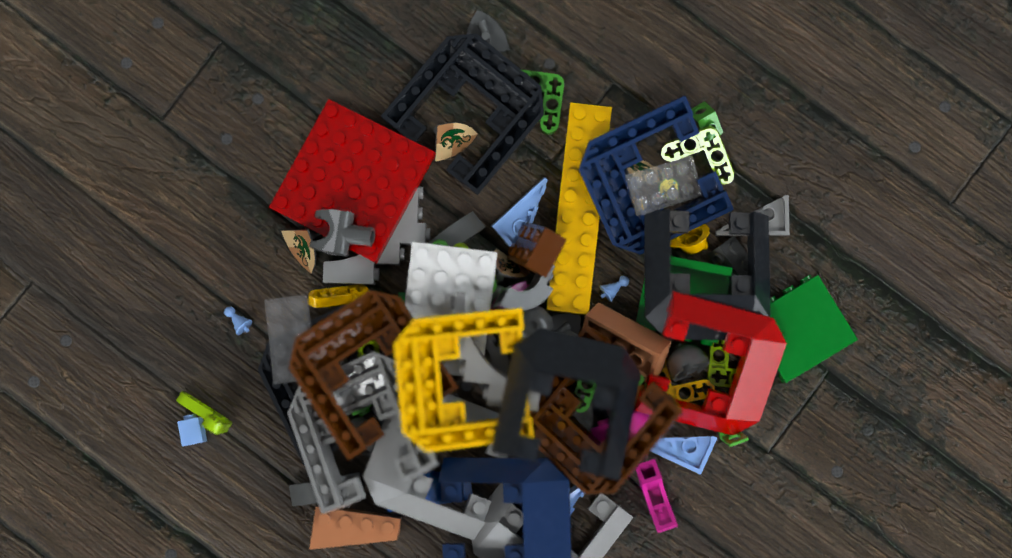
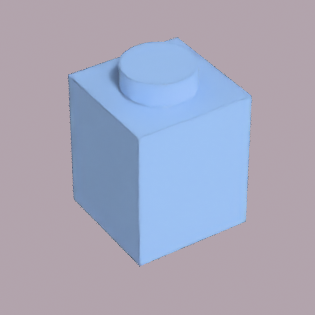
(191, 430)

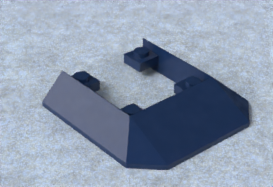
(616, 150)
(534, 483)

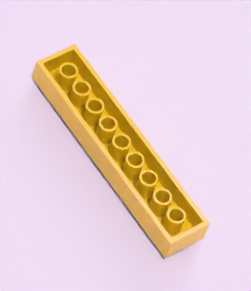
(577, 215)

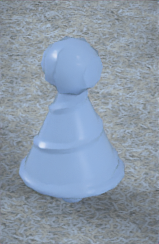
(611, 289)
(240, 323)

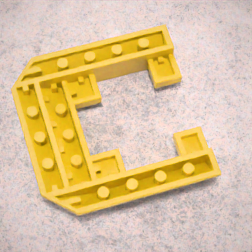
(417, 357)

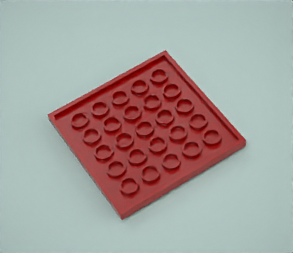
(354, 169)

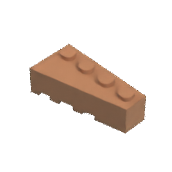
(643, 345)
(353, 527)

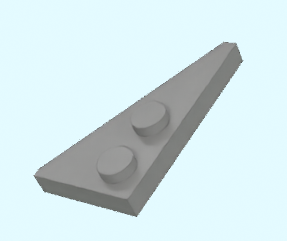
(778, 218)

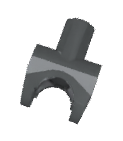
(341, 233)

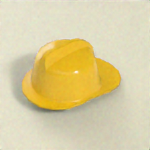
(693, 241)

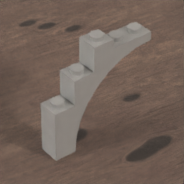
(363, 271)
(479, 368)

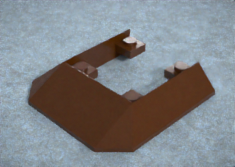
(325, 344)
(565, 436)

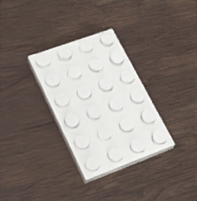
(438, 274)

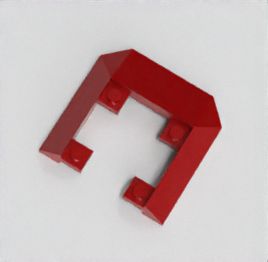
(749, 336)

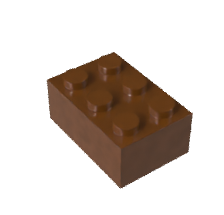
(536, 248)

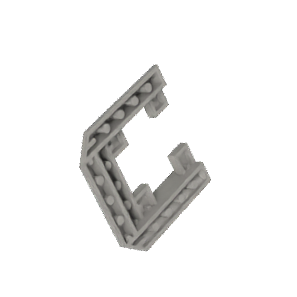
(371, 382)
(410, 495)
(506, 519)

